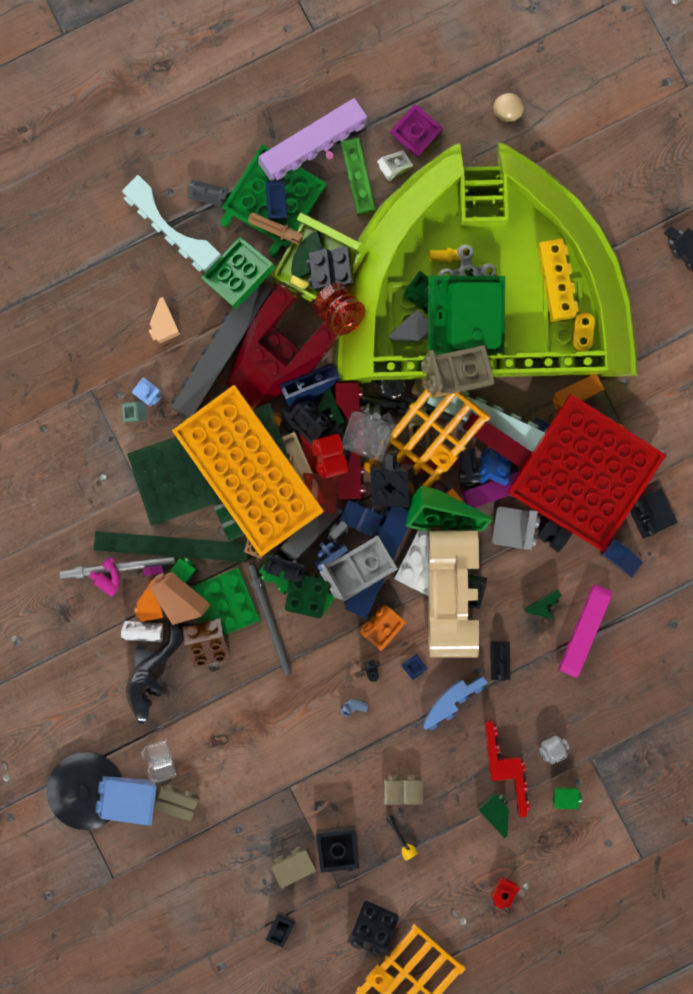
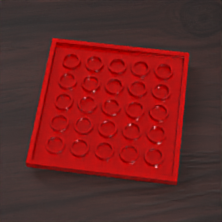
(586, 473)

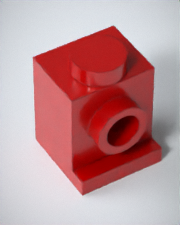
(502, 886)

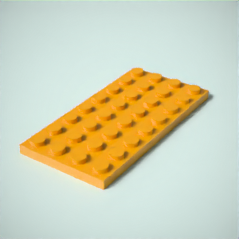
(248, 470)

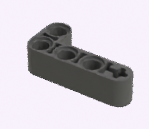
(303, 538)

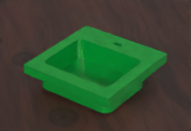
(469, 313)

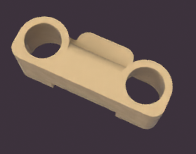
(448, 594)

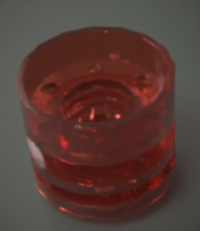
(339, 308)

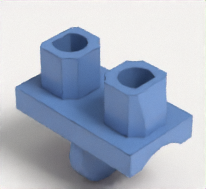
(330, 553)

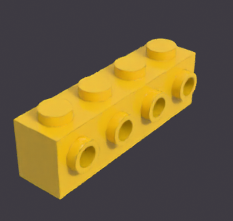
(557, 280)

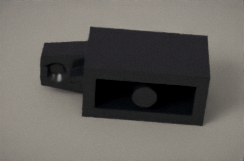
(681, 245)

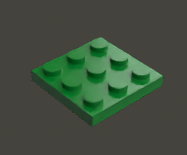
(238, 272)
(227, 601)

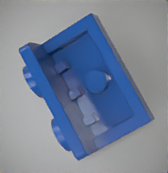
(494, 467)

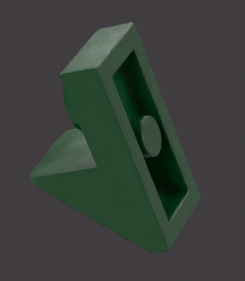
(329, 403)
(539, 607)

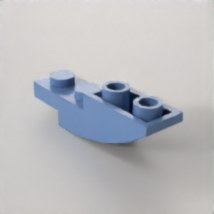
(445, 704)

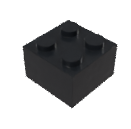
(337, 849)

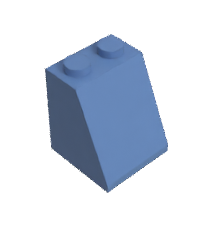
(126, 800)

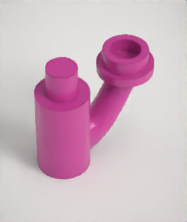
(103, 582)

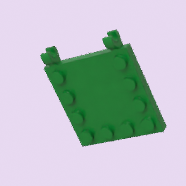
(250, 197)

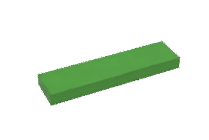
(358, 176)

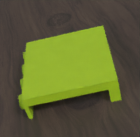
(331, 240)

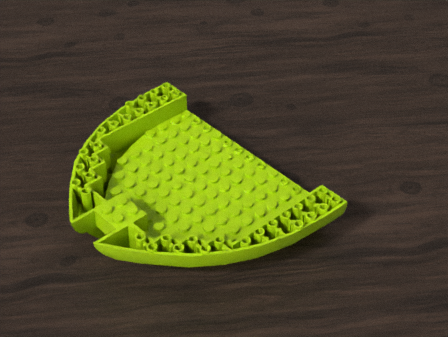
(503, 218)

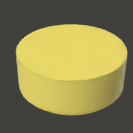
(299, 282)

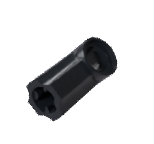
(468, 472)

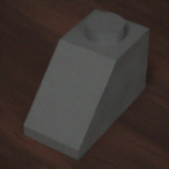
(411, 330)

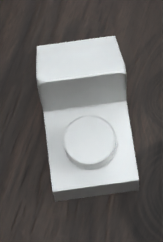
(394, 164)

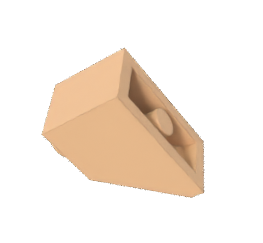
(162, 323)

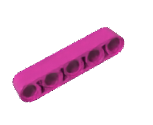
(585, 630)

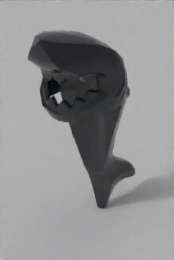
(145, 664)

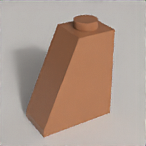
(177, 598)

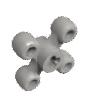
(466, 264)

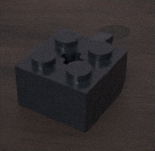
(392, 482)

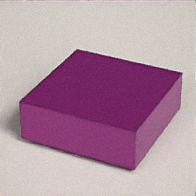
(154, 570)

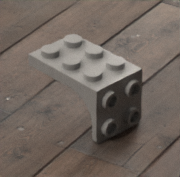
(358, 569)

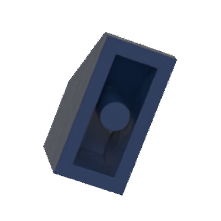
(622, 558)

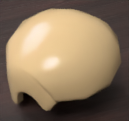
(508, 107)

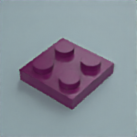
(416, 130)

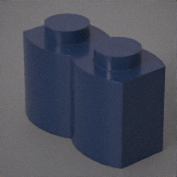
(361, 518)

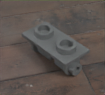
(207, 193)

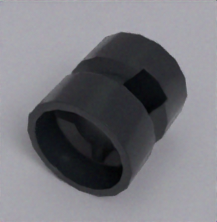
(554, 535)

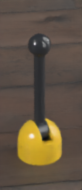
(408, 850)

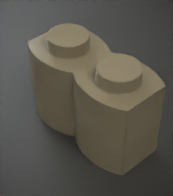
(403, 791)

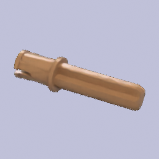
(275, 228)

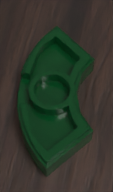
(309, 244)

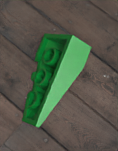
(439, 510)

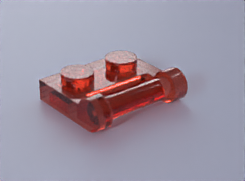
(326, 490)

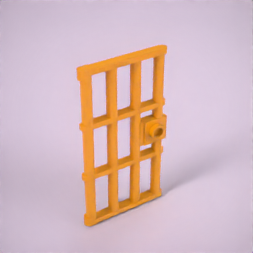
(437, 451)
(386, 983)

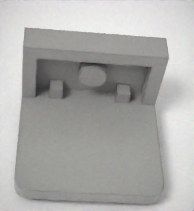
(515, 528)

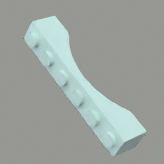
(199, 251)

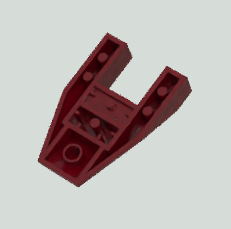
(270, 357)

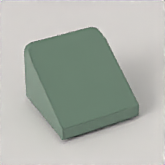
(134, 412)

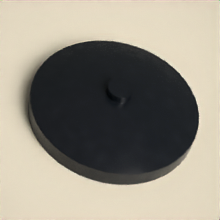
(74, 789)

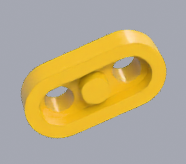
(583, 331)

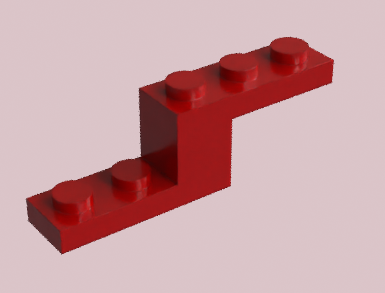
(506, 768)

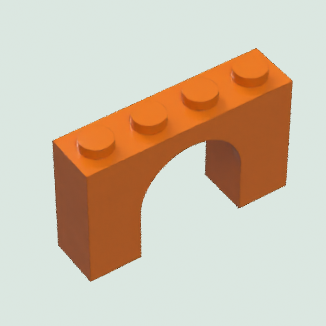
(582, 390)

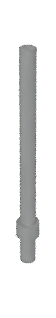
(80, 572)

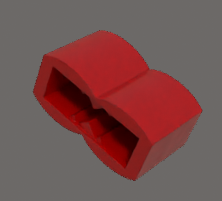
(329, 456)

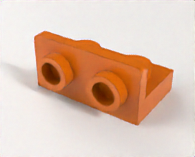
(382, 627)

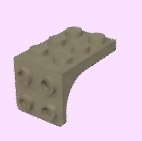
(457, 371)

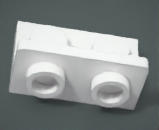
(142, 631)

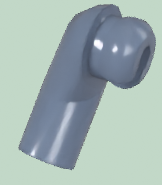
(353, 705)

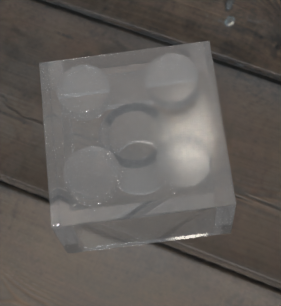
(367, 436)

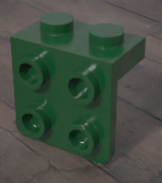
(307, 596)

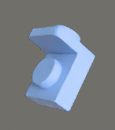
(147, 392)

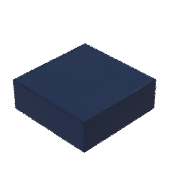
(414, 666)

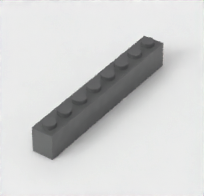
(219, 353)

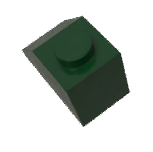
(496, 812)

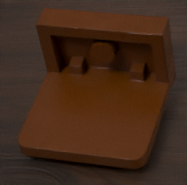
(206, 643)

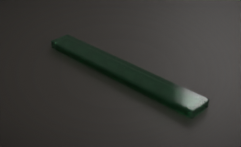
(170, 546)

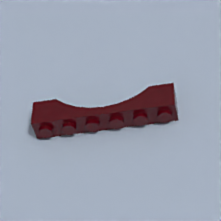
(350, 482)

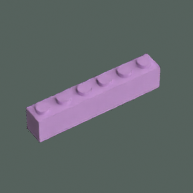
(312, 140)

